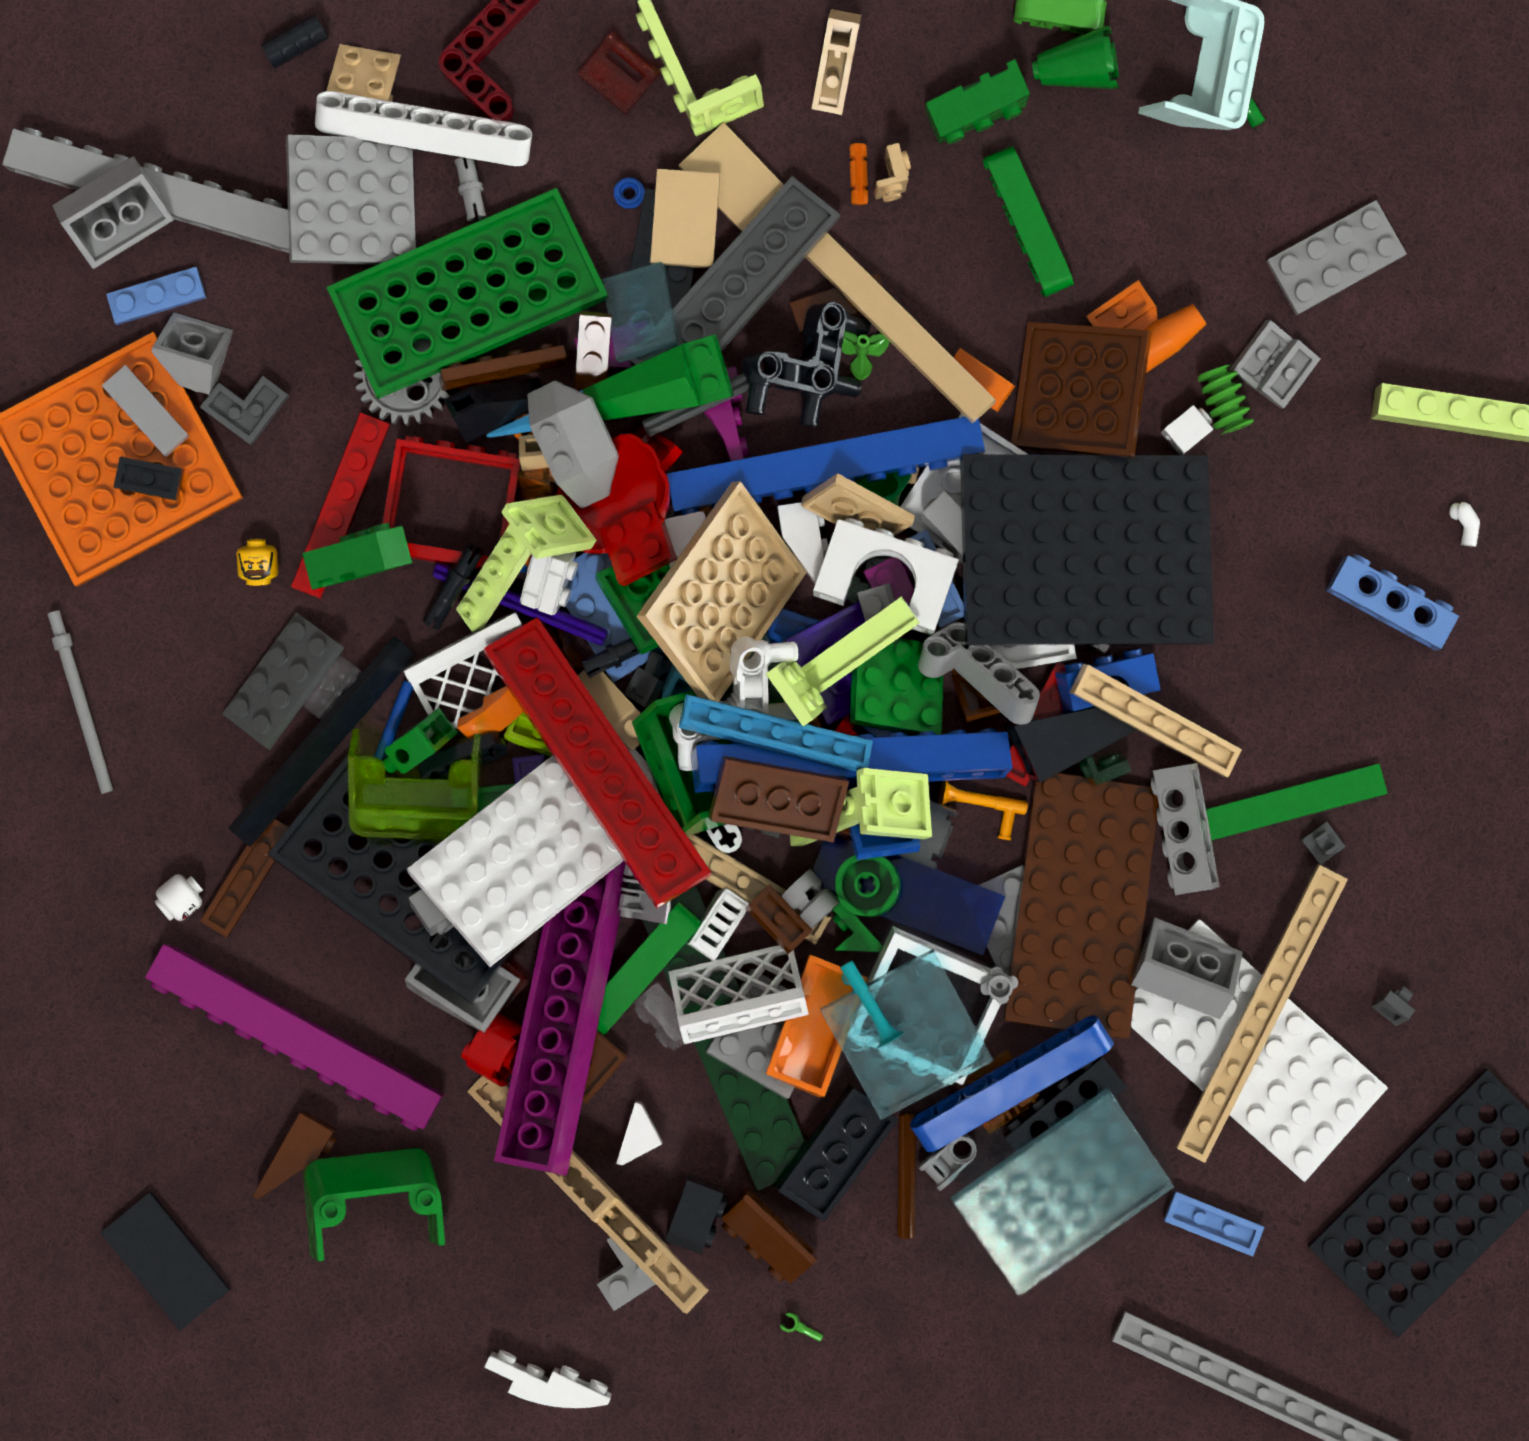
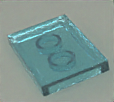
(640, 312)

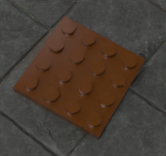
(1081, 389)

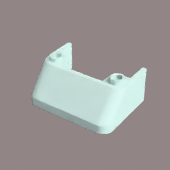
(1224, 68)

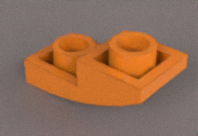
(990, 380)
(496, 714)

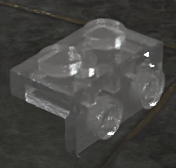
(332, 687)
(660, 1010)

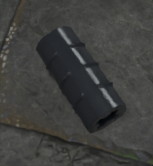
(294, 41)

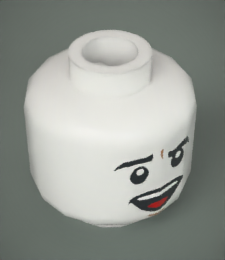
(179, 897)

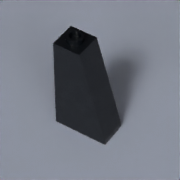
(1063, 738)

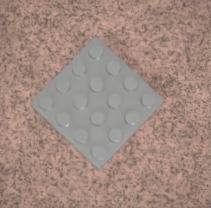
(348, 200)

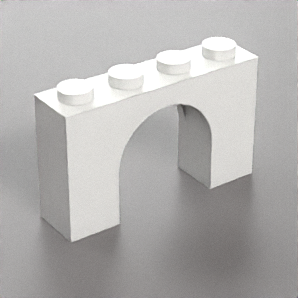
(854, 544)

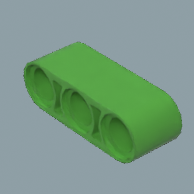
(1068, 14)

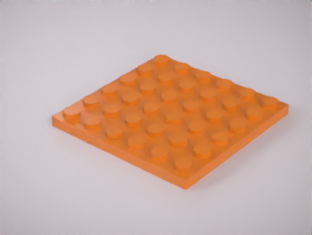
(68, 455)

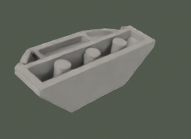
(573, 442)

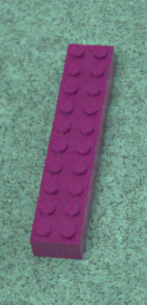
(560, 1029)

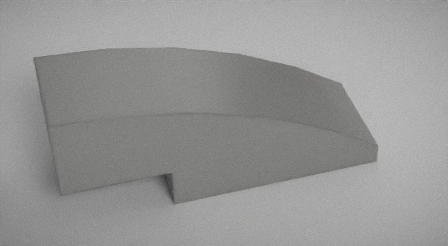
(945, 520)

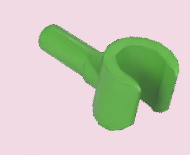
(802, 1328)

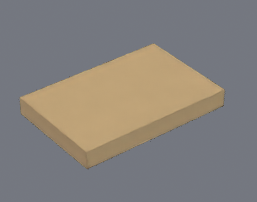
(744, 180)
(685, 218)
(845, 499)

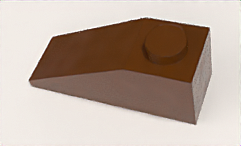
(304, 1142)

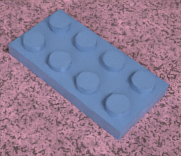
(591, 605)

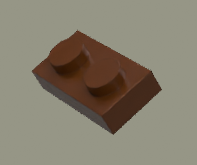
(778, 919)

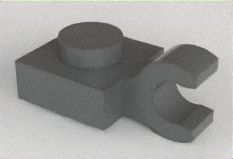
(646, 682)

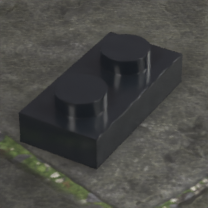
(148, 478)

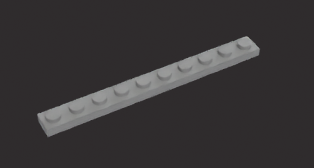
(1241, 1382)

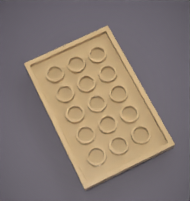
(721, 589)

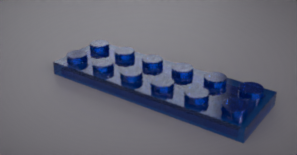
(927, 899)

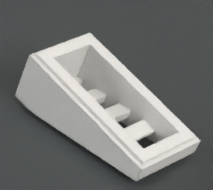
(721, 897)

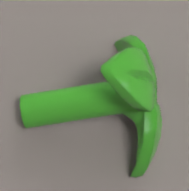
(863, 346)

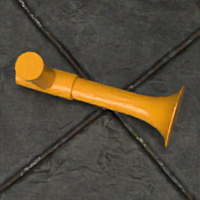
(1009, 805)

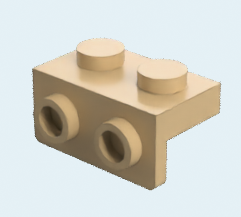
(898, 172)

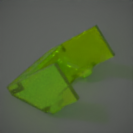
(409, 805)

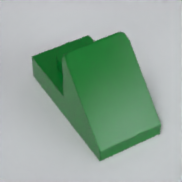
(860, 938)

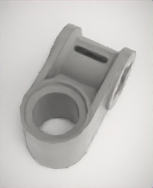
(947, 1162)

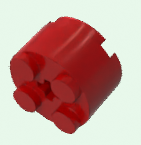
(495, 1051)

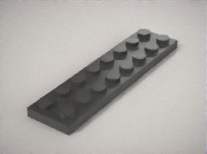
(752, 266)

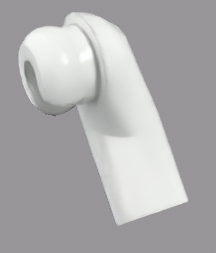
(1469, 520)

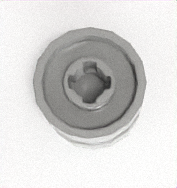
(820, 906)

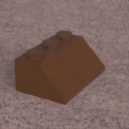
(768, 1237)

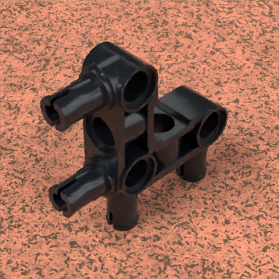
(819, 356)

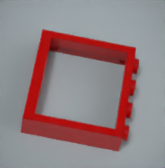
(446, 451)

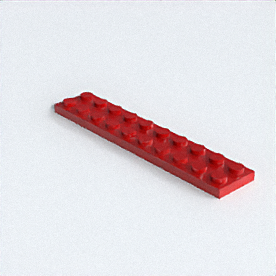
(597, 763)

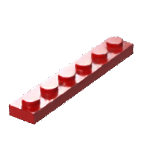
(345, 492)

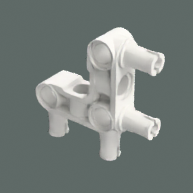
(749, 690)

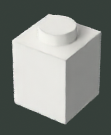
(1188, 429)

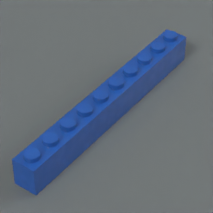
(811, 466)
(940, 756)

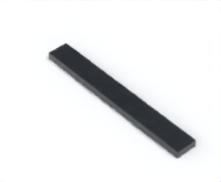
(322, 741)

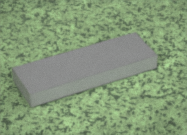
(145, 410)

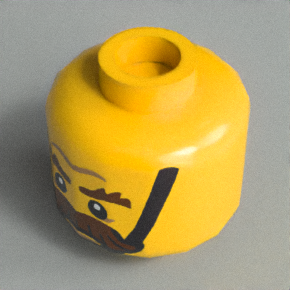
(257, 562)

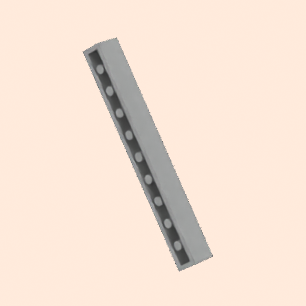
(187, 201)

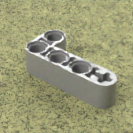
(982, 669)

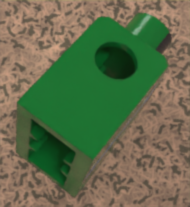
(418, 742)

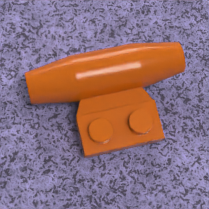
(1137, 311)

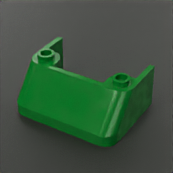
(369, 1174)

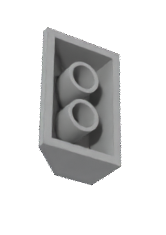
(112, 212)
(1188, 968)

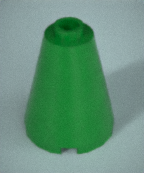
(1080, 62)

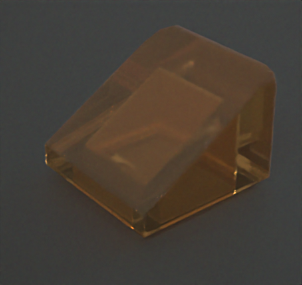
(536, 483)

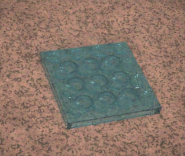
(937, 1040)

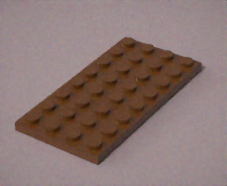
(1082, 903)

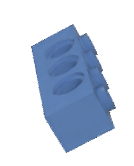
(1346, 587)

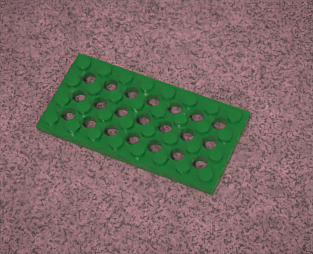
(459, 312)

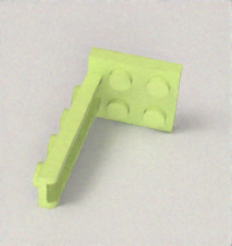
(716, 105)
(535, 526)
(803, 685)
(885, 805)

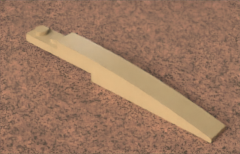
(611, 1214)

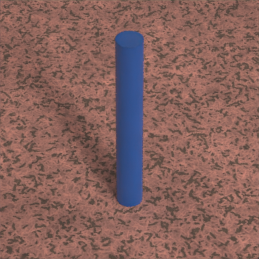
(394, 718)

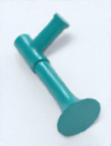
(852, 977)

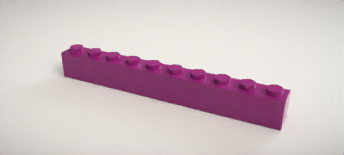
(294, 1036)

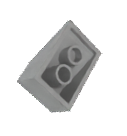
(484, 1007)

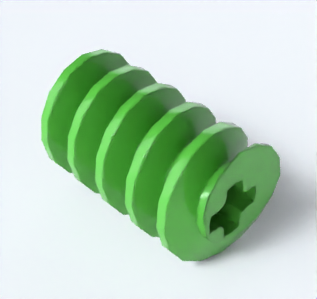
(1224, 399)

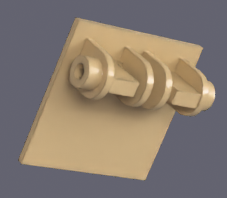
(364, 72)

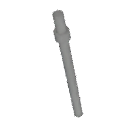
(62, 642)

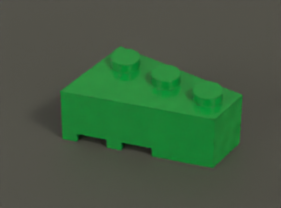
(978, 104)
(357, 556)

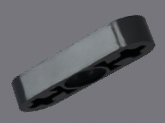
(438, 765)

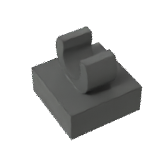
(1323, 843)
(1394, 1006)

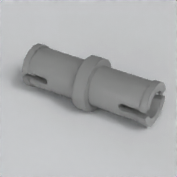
(470, 189)

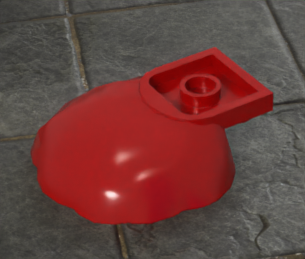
(632, 518)

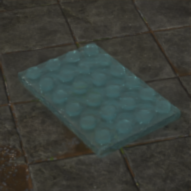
(1062, 1192)

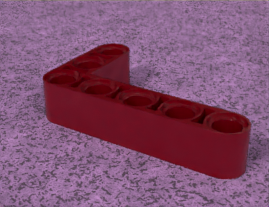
(471, 58)

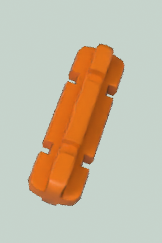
(858, 174)

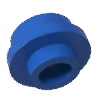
(624, 184)

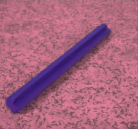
(560, 620)

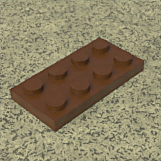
(778, 799)

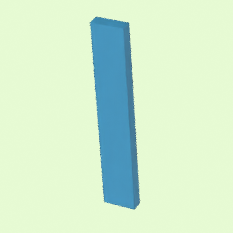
(775, 733)

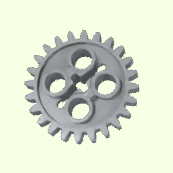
(398, 403)

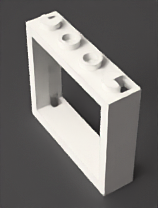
(951, 961)

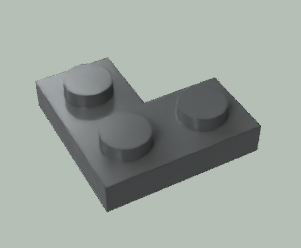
(249, 416)

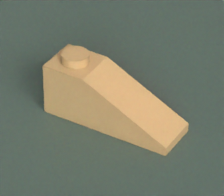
(836, 61)
(614, 705)

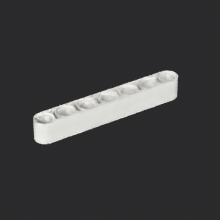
(423, 128)

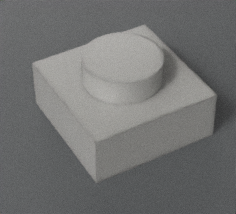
(875, 600)

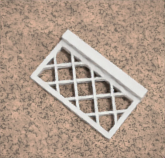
(457, 653)
(741, 1012)

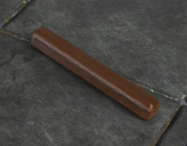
(906, 1178)

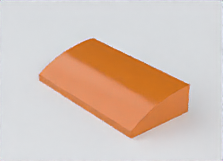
(806, 1046)

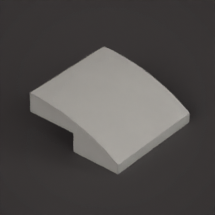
(1275, 364)

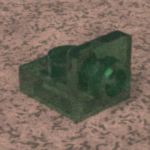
(1108, 768)

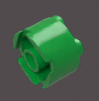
(874, 902)

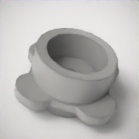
(1001, 994)

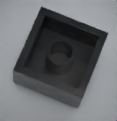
(695, 1213)

